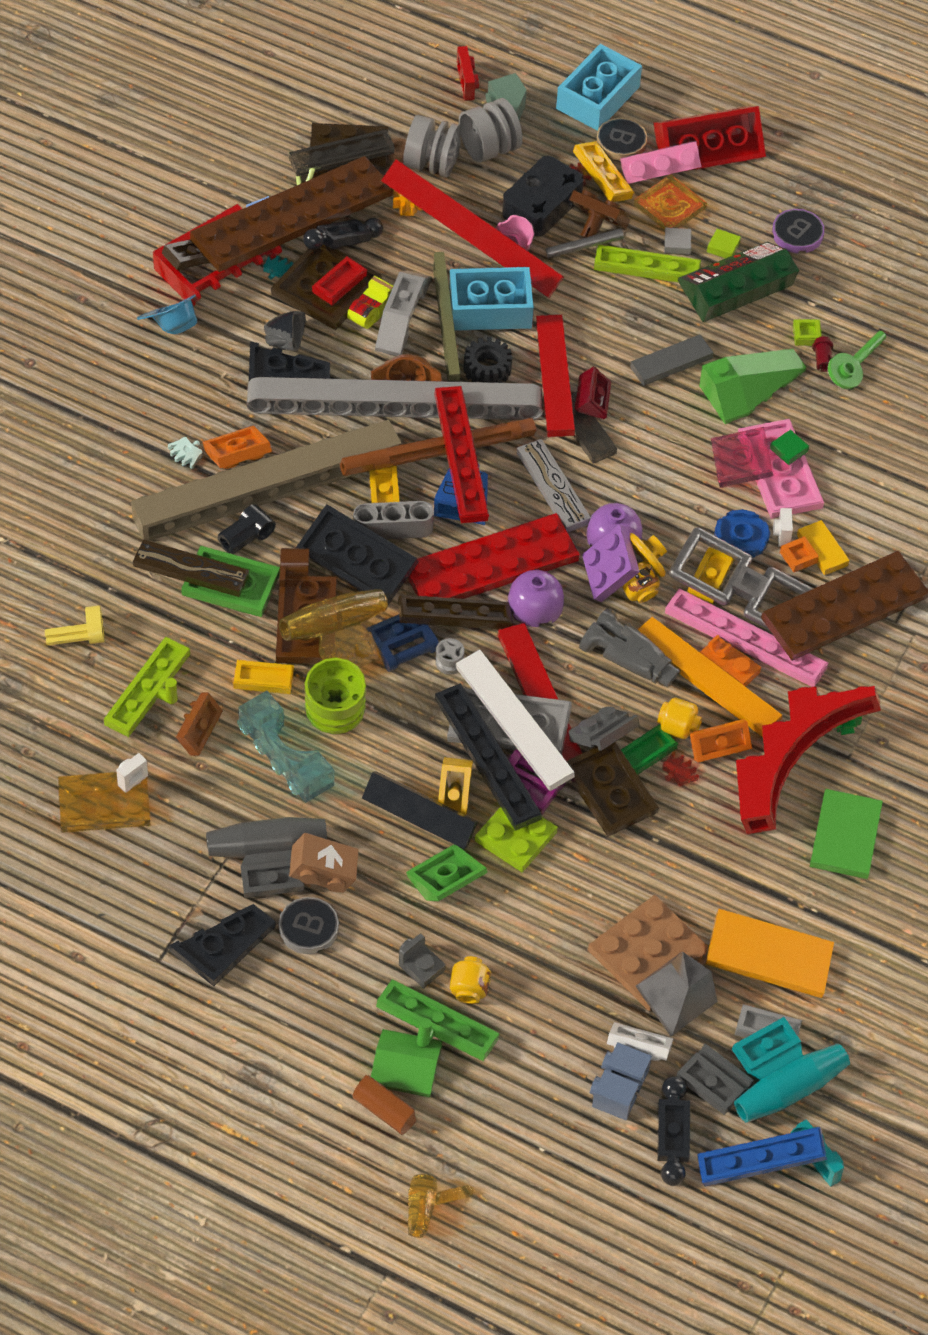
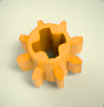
(404, 206)

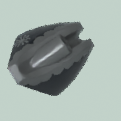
(286, 331)

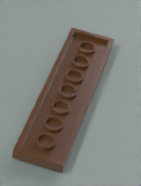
(290, 214)

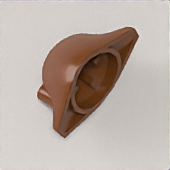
(406, 368)

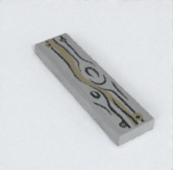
(553, 485)

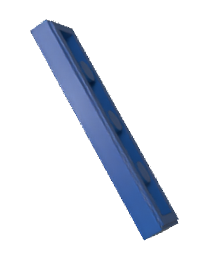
(762, 1156)

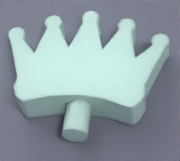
(185, 450)

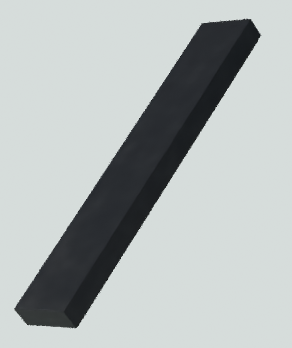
(488, 757)

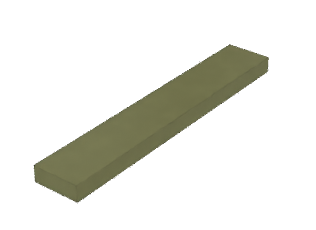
(446, 318)

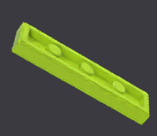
(643, 263)

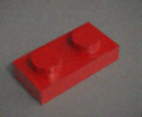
(466, 66)

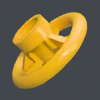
(650, 552)

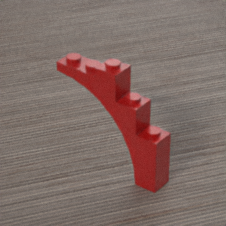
(785, 742)

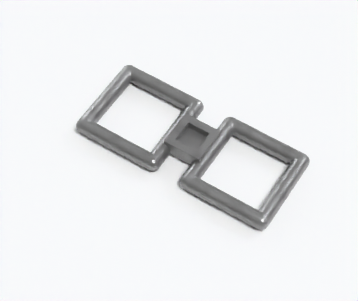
(743, 581)

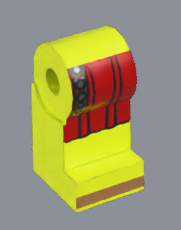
(371, 303)

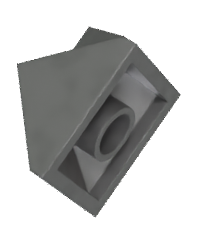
(679, 992)

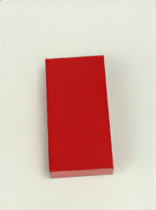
(339, 280)

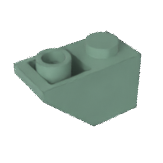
(509, 88)

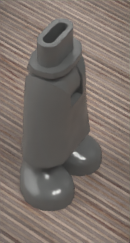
(629, 649)

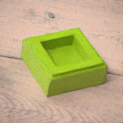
(723, 244)
(806, 331)

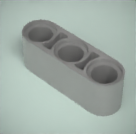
(396, 519)

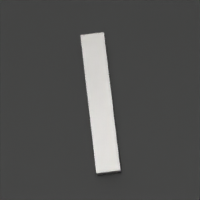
(515, 720)

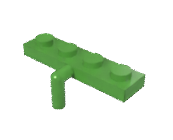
(437, 1021)

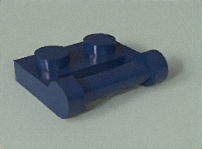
(393, 634)

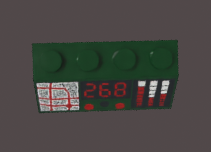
(739, 280)

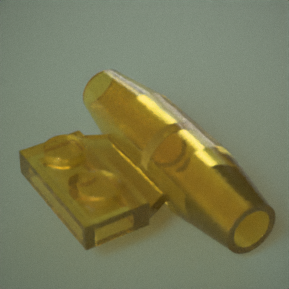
(339, 625)

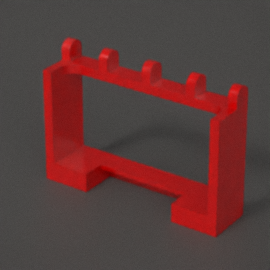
(182, 285)

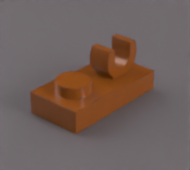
(199, 723)

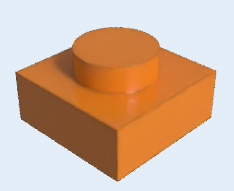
(799, 554)

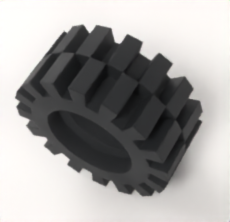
(492, 351)

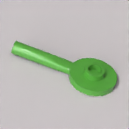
(846, 369)

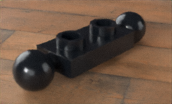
(343, 233)
(673, 1131)

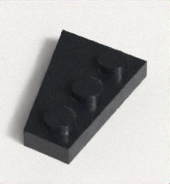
(280, 365)
(220, 948)

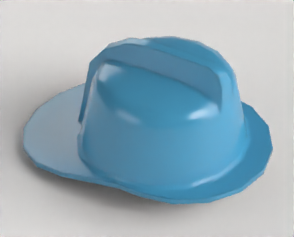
(175, 317)

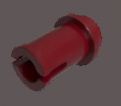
(822, 347)

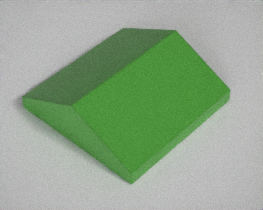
(445, 873)
(404, 1065)

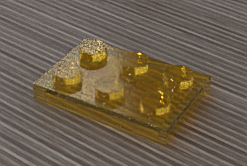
(99, 803)

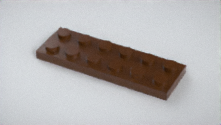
(844, 605)

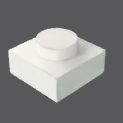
(783, 526)
(132, 772)

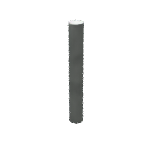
(584, 243)

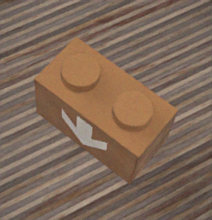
(323, 863)

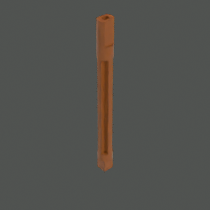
(434, 447)

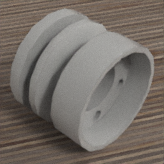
(490, 130)
(437, 147)

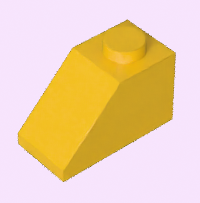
(455, 783)

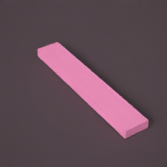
(743, 637)

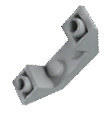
(399, 310)

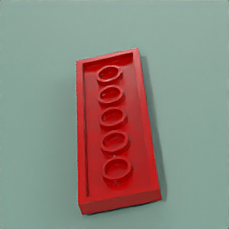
(494, 560)

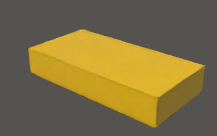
(829, 552)
(263, 677)

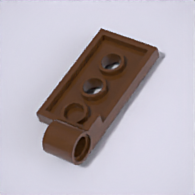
(295, 592)

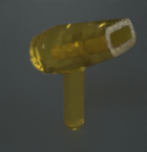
(423, 1198)

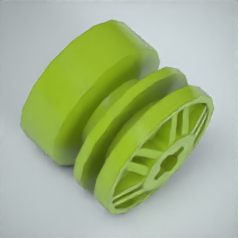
(335, 695)

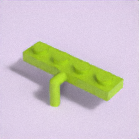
(152, 682)

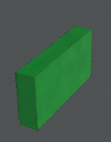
(649, 749)

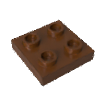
(598, 212)

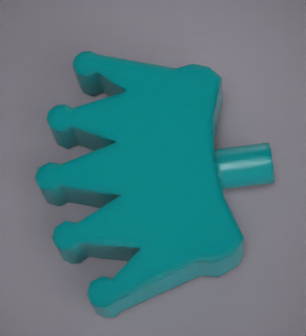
(276, 268)

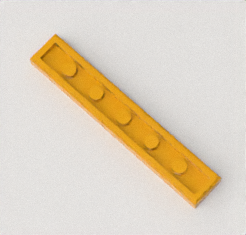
(711, 678)

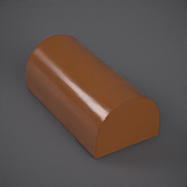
(384, 1104)

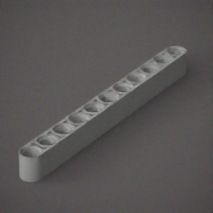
(389, 398)

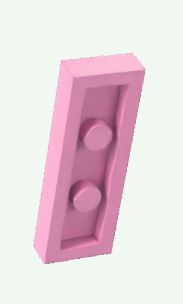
(660, 162)

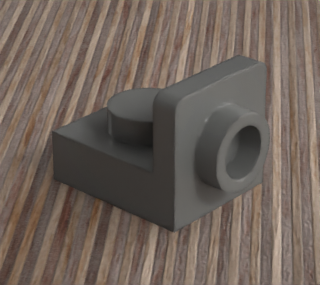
(420, 961)

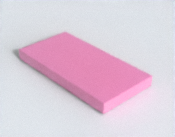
(791, 484)

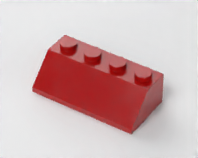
(719, 135)

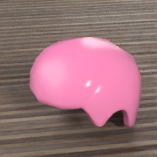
(518, 230)

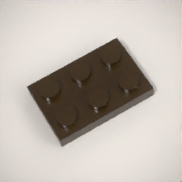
(611, 788)

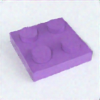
(610, 563)

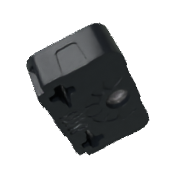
(543, 194)

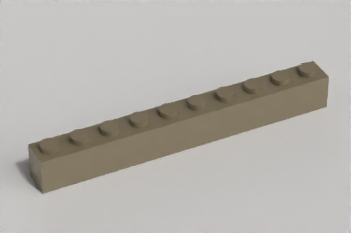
(256, 482)

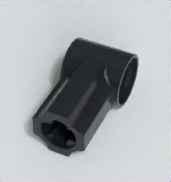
(251, 525)

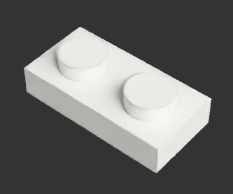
(644, 1041)

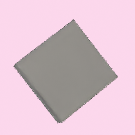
(677, 241)

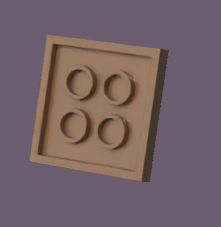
(644, 944)

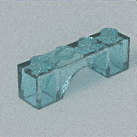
(305, 771)

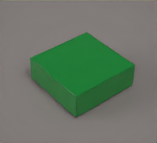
(789, 447)

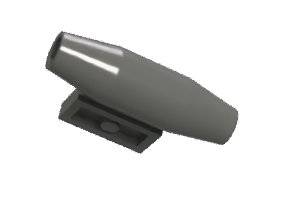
(265, 850)

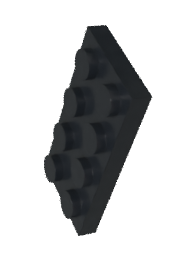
(357, 553)

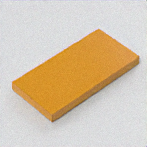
(770, 953)

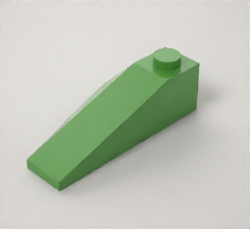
(744, 381)

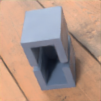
(620, 1081)

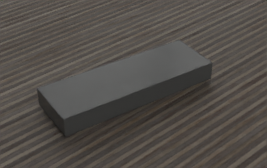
(671, 360)

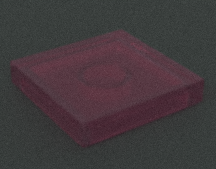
(742, 457)

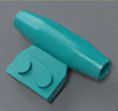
(783, 1070)

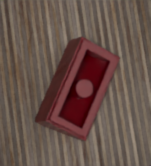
(593, 393)

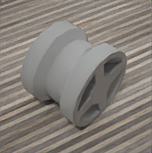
(453, 649)

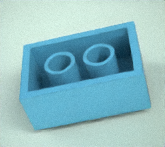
(599, 87)
(491, 298)

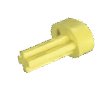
(91, 631)

